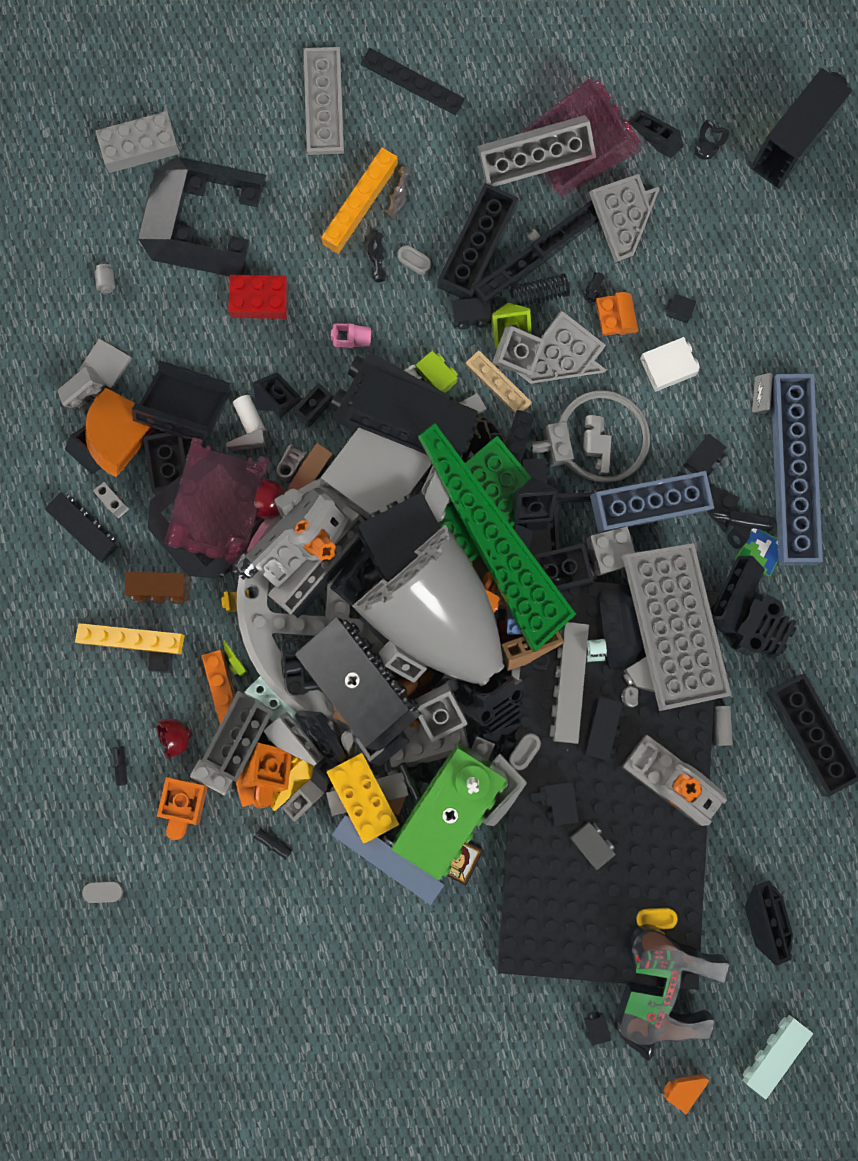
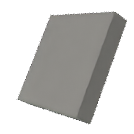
(107, 362)

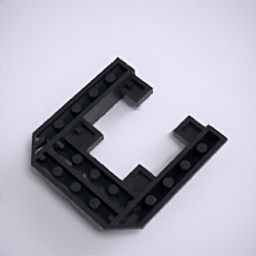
(172, 243)

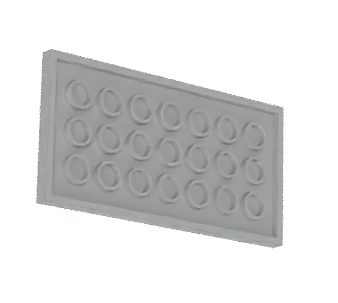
(676, 626)

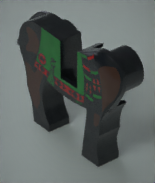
(646, 1010)

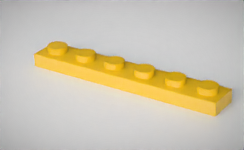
(130, 638)

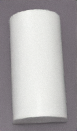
(248, 414)

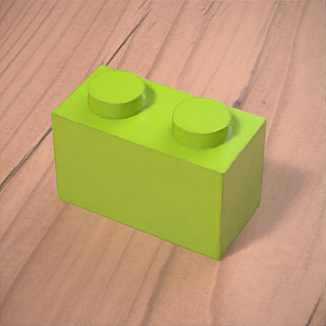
(436, 372)

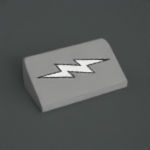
(762, 393)

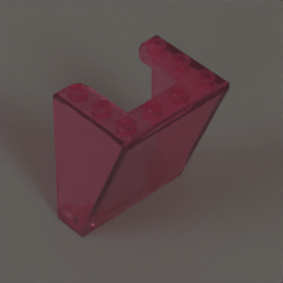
(612, 137)
(215, 503)

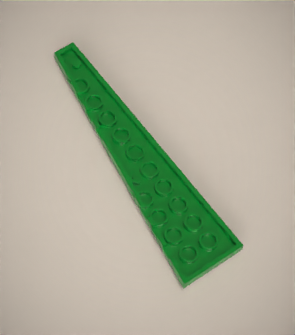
(520, 578)

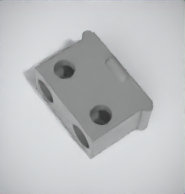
(111, 499)

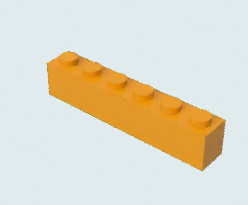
(360, 200)

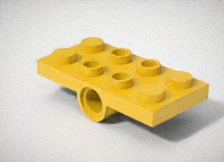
(362, 798)

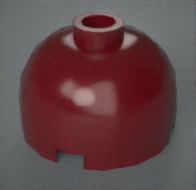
(266, 499)
(173, 736)

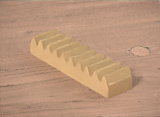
(497, 383)

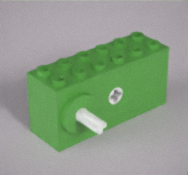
(449, 811)

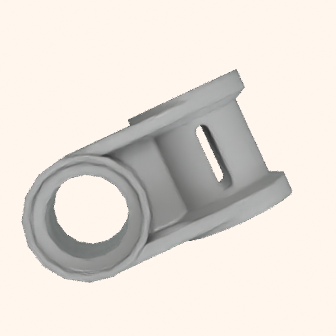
(292, 460)

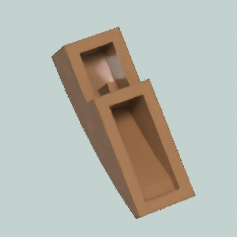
(312, 467)

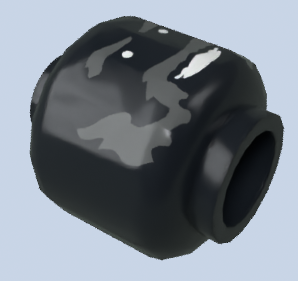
(243, 566)

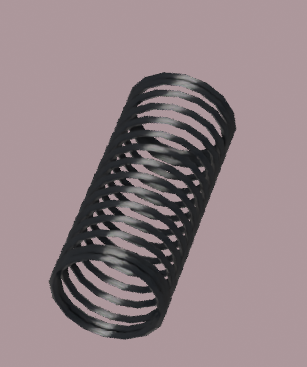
(562, 278)

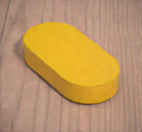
(660, 917)

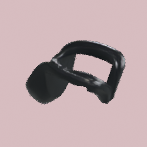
(705, 149)

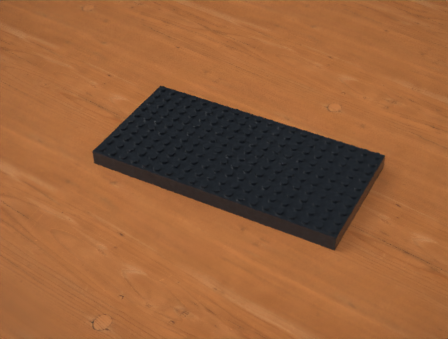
(557, 908)

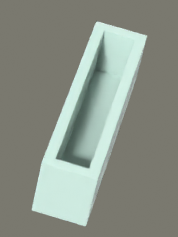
(777, 1056)

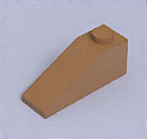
(518, 653)

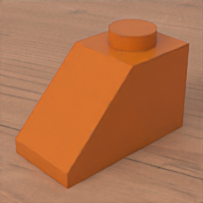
(685, 1091)

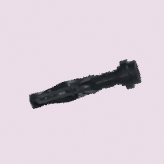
(376, 251)

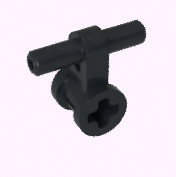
(414, 775)

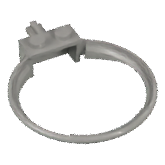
(558, 443)

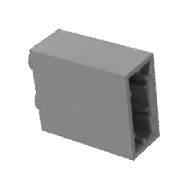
(374, 472)

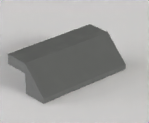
(237, 735)

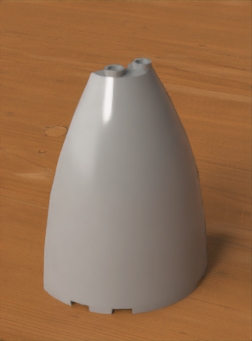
(438, 612)

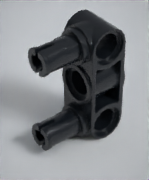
(293, 669)

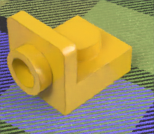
(229, 601)

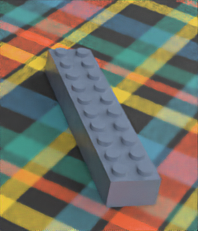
(796, 470)

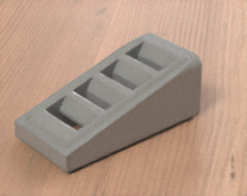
(251, 440)

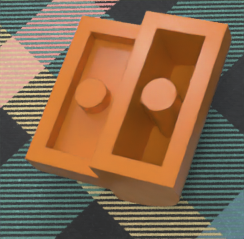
(617, 314)

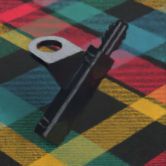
(742, 524)

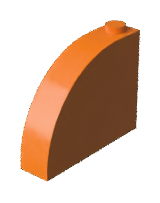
(112, 433)

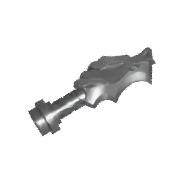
(399, 198)

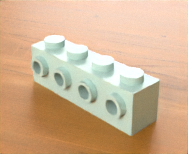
(264, 694)

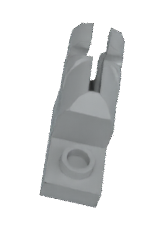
(596, 443)

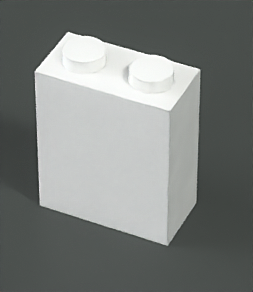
(670, 364)

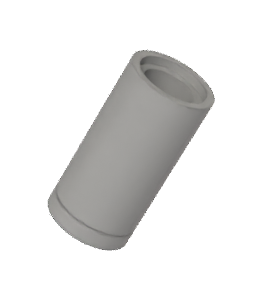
(722, 726)

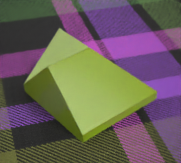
(510, 316)

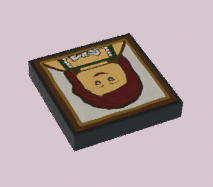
(464, 866)

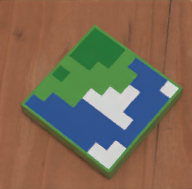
(763, 548)

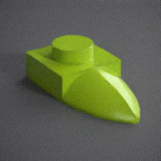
(236, 665)

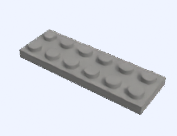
(323, 101)

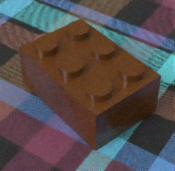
(157, 587)

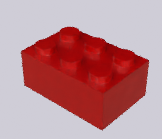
(258, 296)

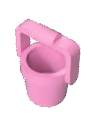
(356, 335)

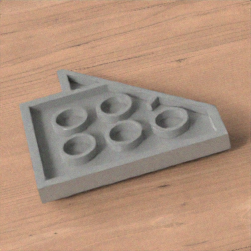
(623, 213)
(566, 352)

